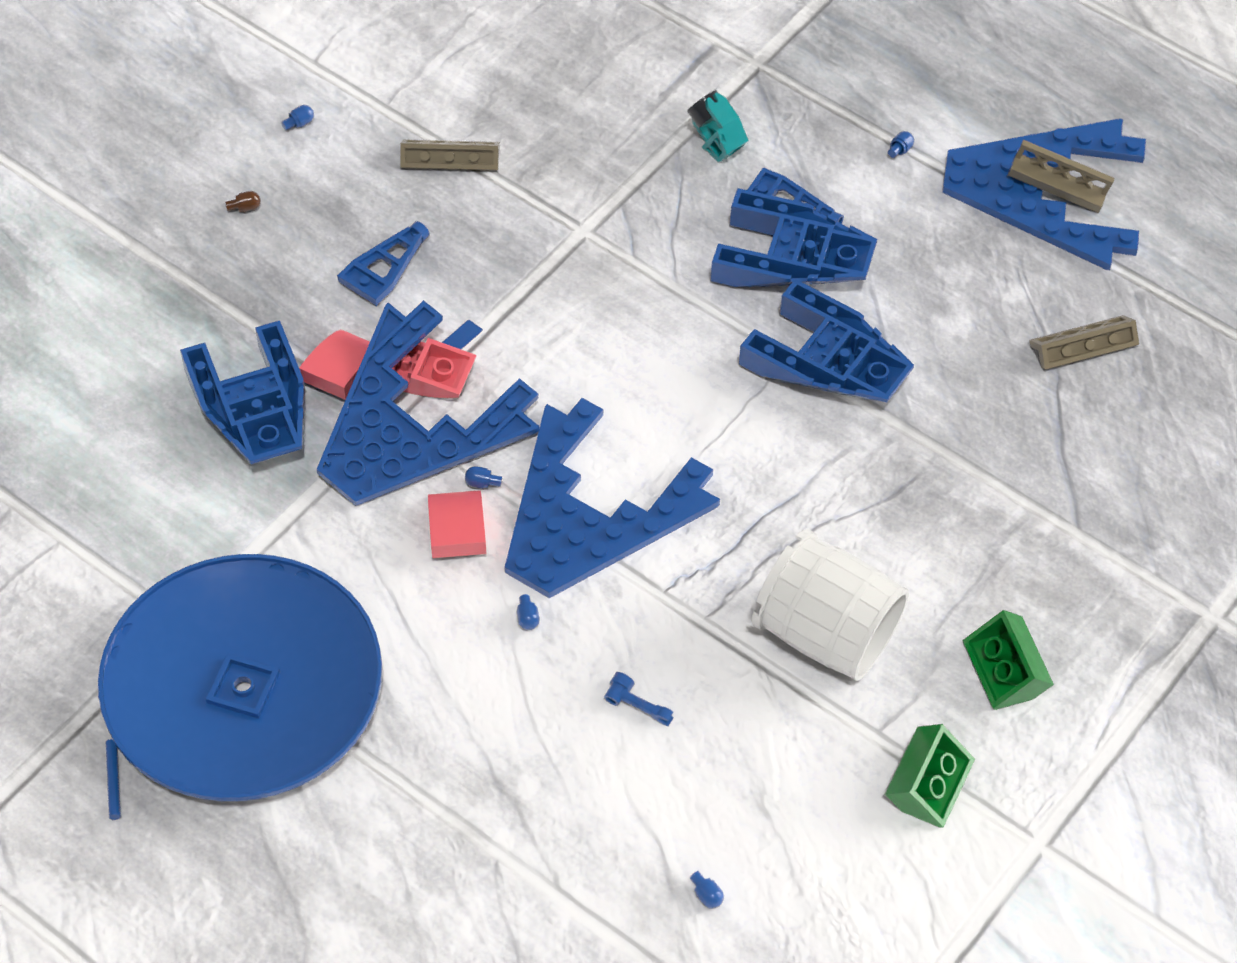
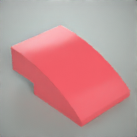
(335, 363)
(435, 369)
(456, 524)

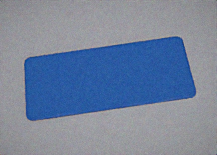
(463, 335)

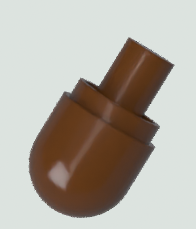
(244, 202)

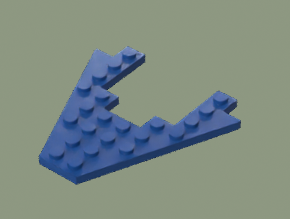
(981, 180)
(382, 446)
(567, 541)

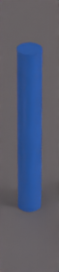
(113, 780)

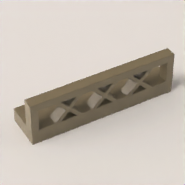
(449, 154)
(1058, 179)
(1086, 341)

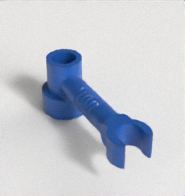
(620, 691)

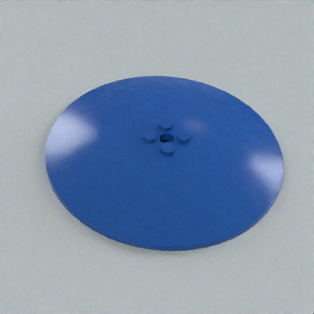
(231, 621)

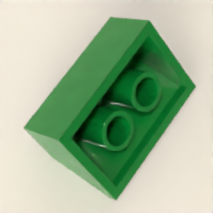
(1007, 661)
(930, 775)

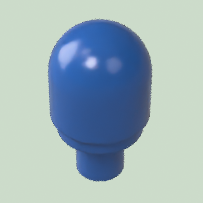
(298, 117)
(901, 144)
(481, 478)
(527, 613)
(707, 890)

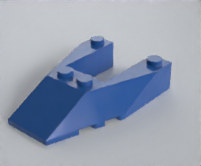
(803, 245)
(837, 358)
(256, 409)

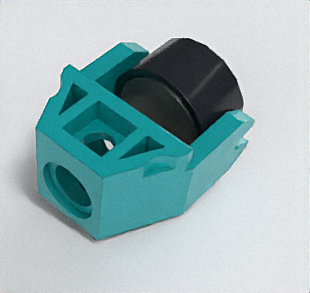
(718, 125)

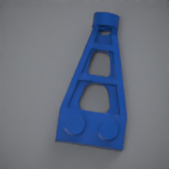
(770, 183)
(369, 284)

